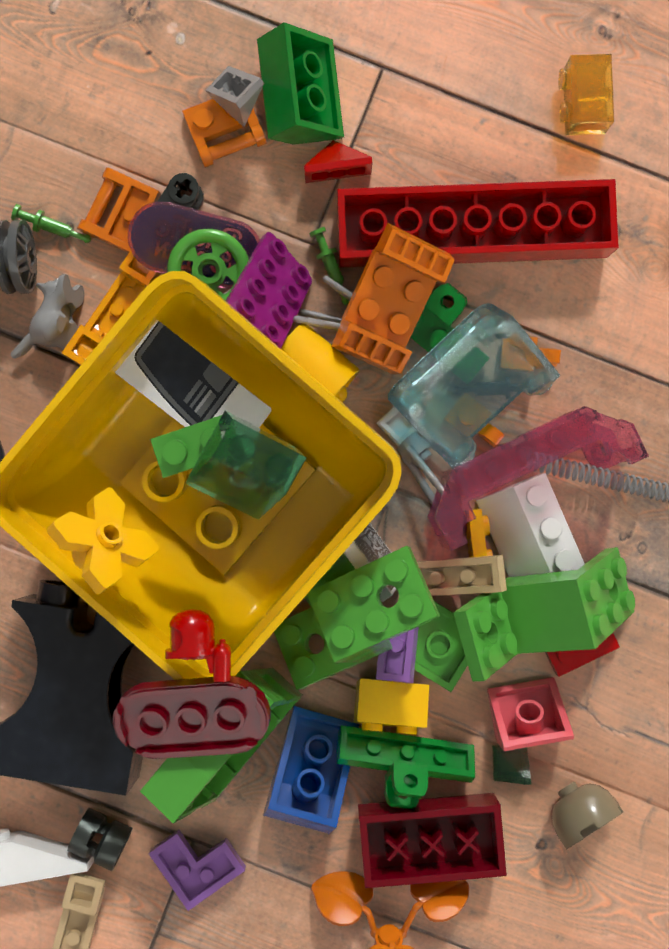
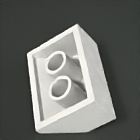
(530, 528)

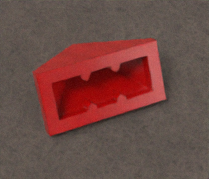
(337, 162)

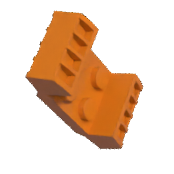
(391, 299)

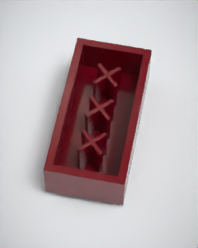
(432, 842)

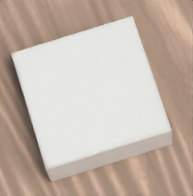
(396, 426)

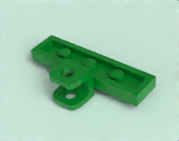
(437, 318)
(407, 761)

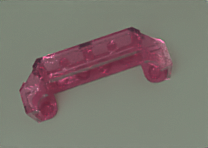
(600, 437)

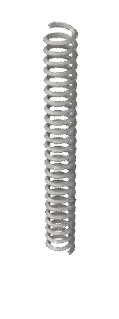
(633, 487)

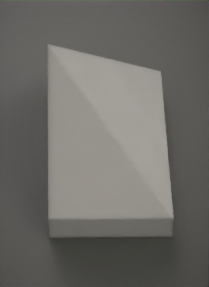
(236, 92)

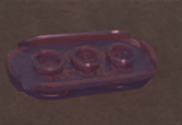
(162, 224)

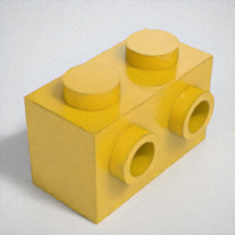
(391, 705)

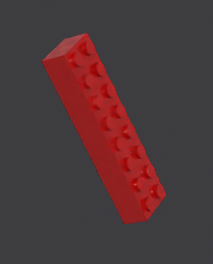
(485, 220)

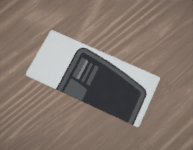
(186, 381)

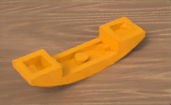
(120, 296)

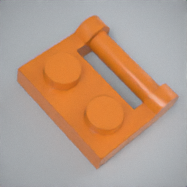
(211, 121)
(131, 199)

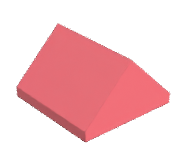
(528, 714)

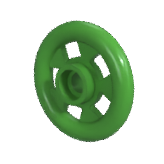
(220, 243)

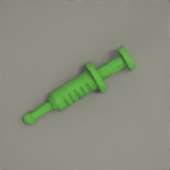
(48, 224)
(328, 258)

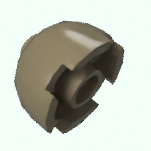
(582, 812)

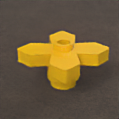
(101, 542)

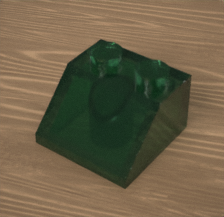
(245, 466)

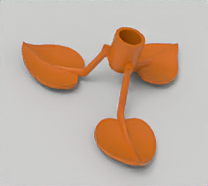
(343, 898)

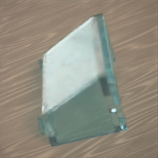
(471, 381)

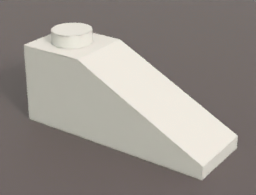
(34, 857)

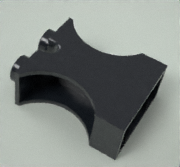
(67, 721)

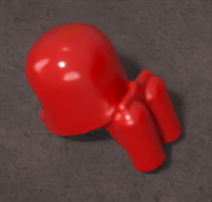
(194, 638)

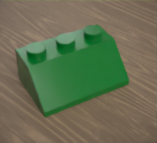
(299, 86)

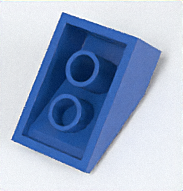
(307, 780)

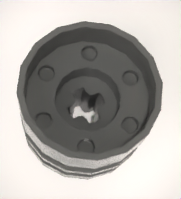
(17, 257)

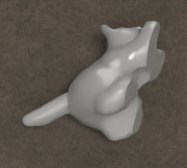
(53, 321)

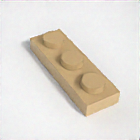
(464, 575)

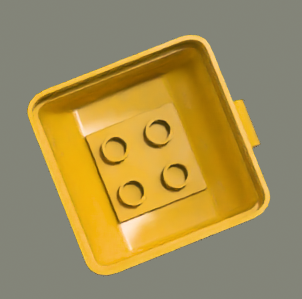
(209, 553)

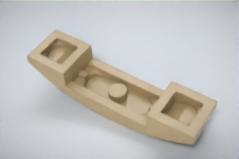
(79, 912)

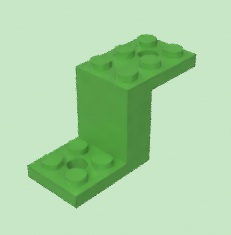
(545, 613)
(354, 619)

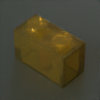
(587, 94)

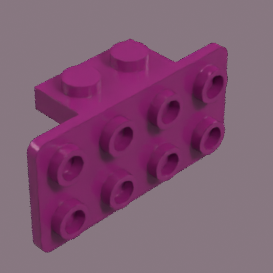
(271, 289)

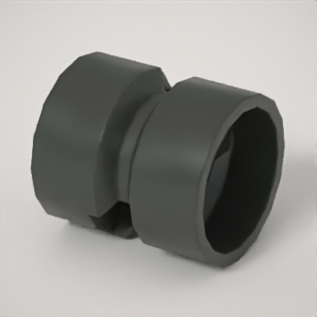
(111, 845)

